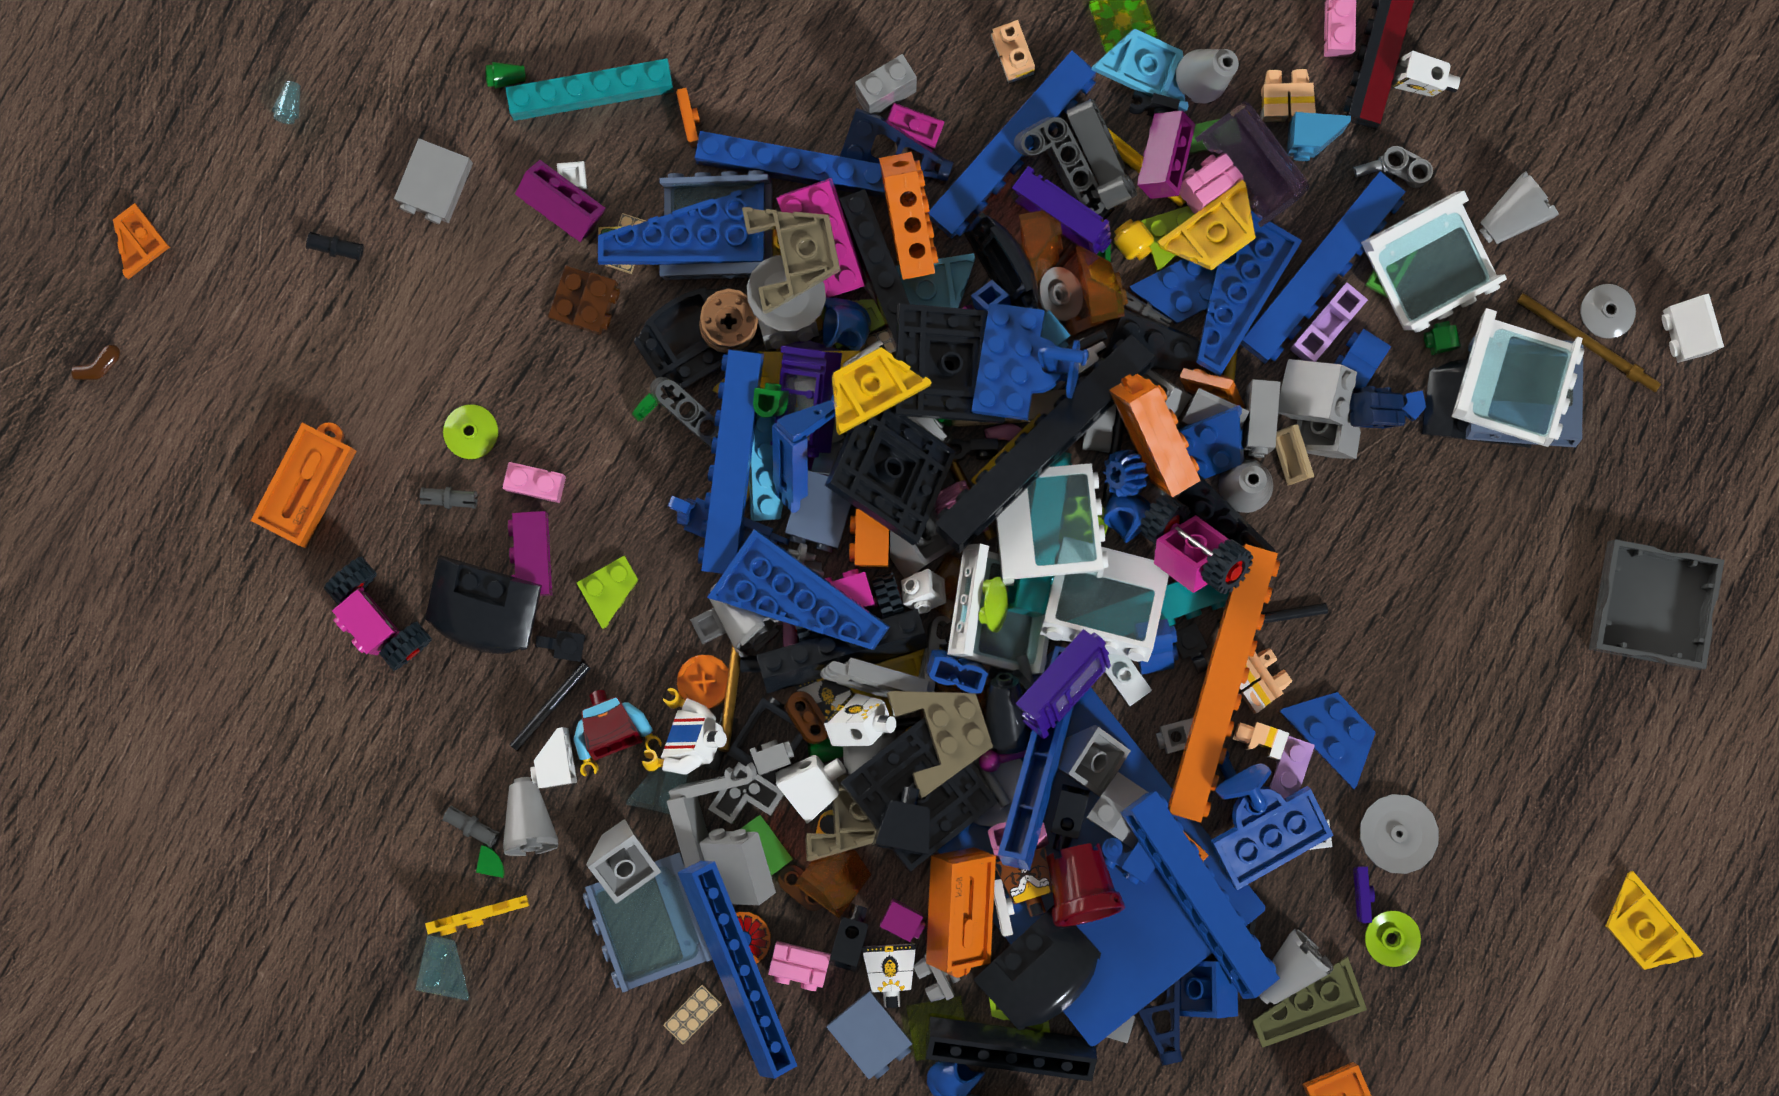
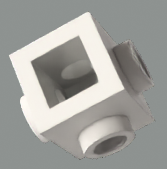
(923, 591)

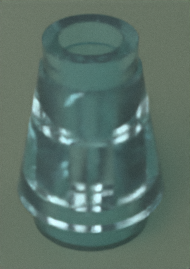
(287, 104)

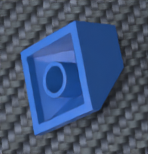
(1208, 992)

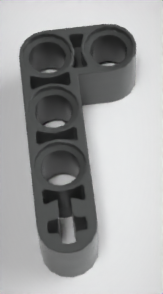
(1102, 154)
(1065, 170)
(692, 419)

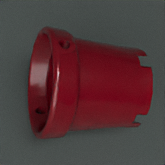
(1082, 886)

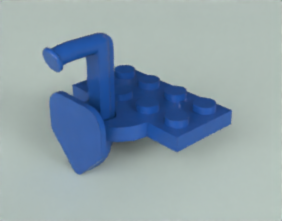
(1020, 362)
(1270, 831)

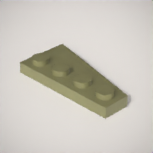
(1312, 1007)

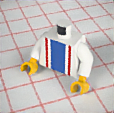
(691, 738)

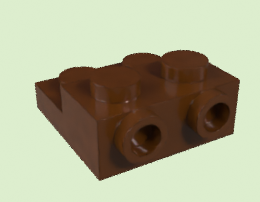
(584, 300)

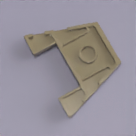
(805, 248)
(954, 727)
(850, 829)

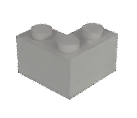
(758, 792)

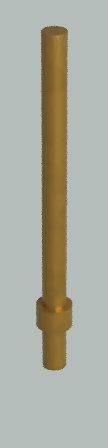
(1633, 372)

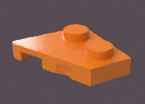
(137, 240)
(1217, 385)

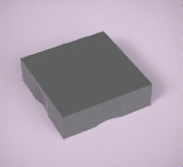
(1656, 605)

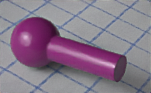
(991, 760)

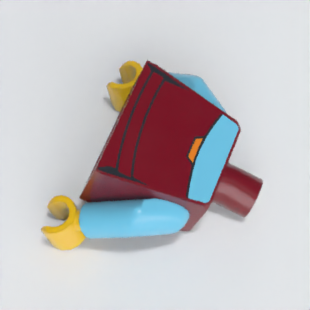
(608, 729)

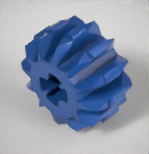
(1125, 473)

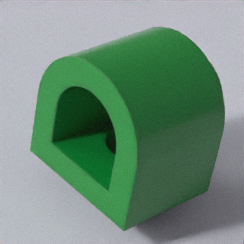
(1442, 338)
(770, 400)

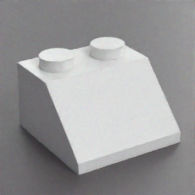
(1692, 328)
(555, 762)

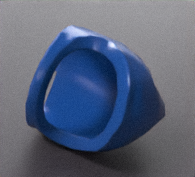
(845, 323)
(1125, 515)
(952, 1079)

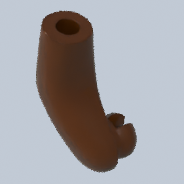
(99, 367)

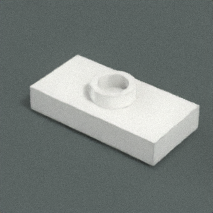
(1127, 679)
(1004, 908)

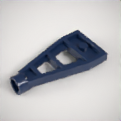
(864, 131)
(1169, 1038)

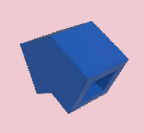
(1414, 404)

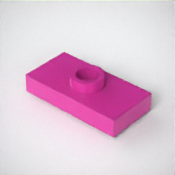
(916, 124)

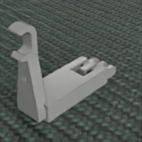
(881, 680)
(687, 813)

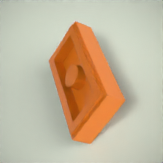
(690, 117)

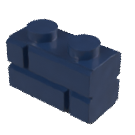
(1377, 408)

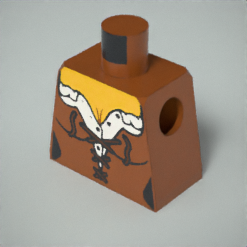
(1028, 885)

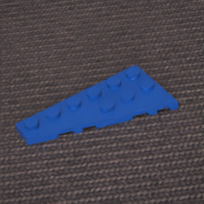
(691, 235)
(1241, 290)
(785, 589)

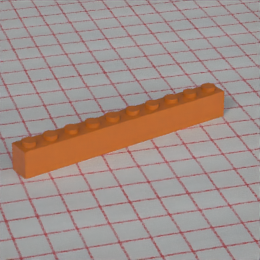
(1221, 688)

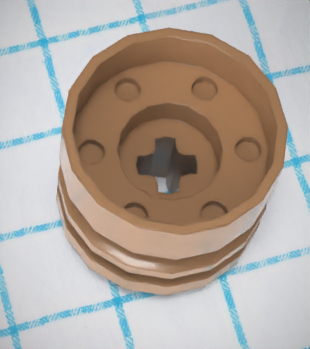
(735, 306)

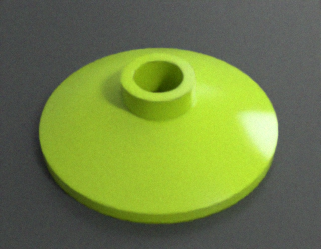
(478, 443)
(1406, 943)

